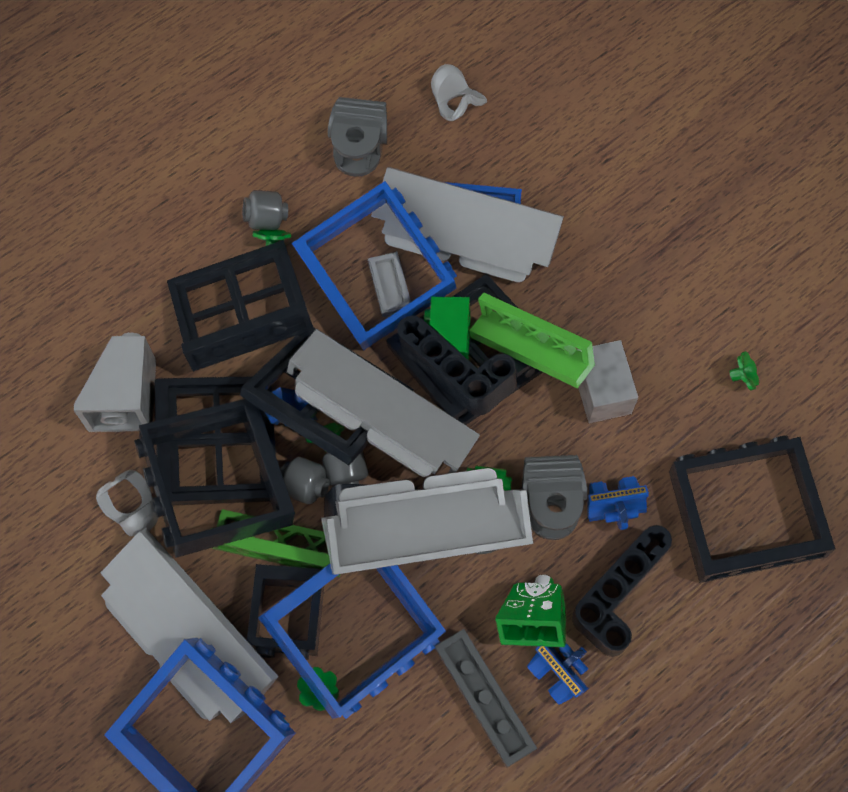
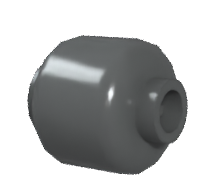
(264, 210)
(341, 473)
(305, 480)

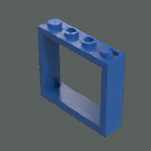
(346, 218)
(227, 678)
(376, 681)

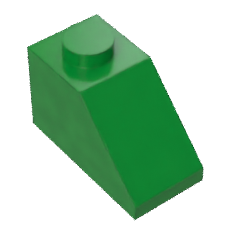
(451, 320)

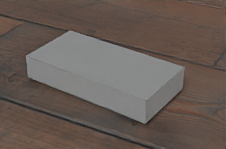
(389, 283)

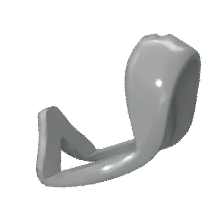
(450, 83)
(132, 522)

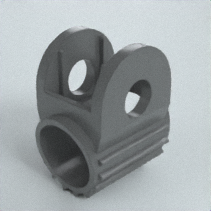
(357, 132)
(558, 483)

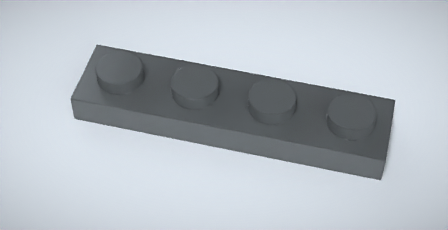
(485, 698)

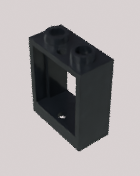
(284, 577)

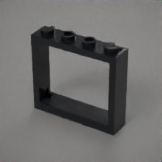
(201, 422)
(752, 562)

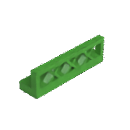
(531, 342)
(277, 550)

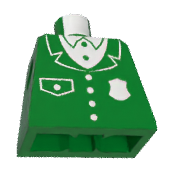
(533, 615)

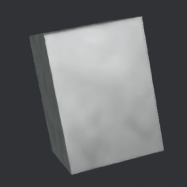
(609, 386)

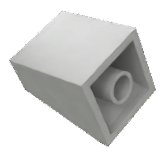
(120, 387)

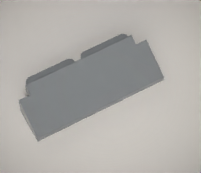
(478, 227)
(392, 414)
(445, 519)
(163, 608)

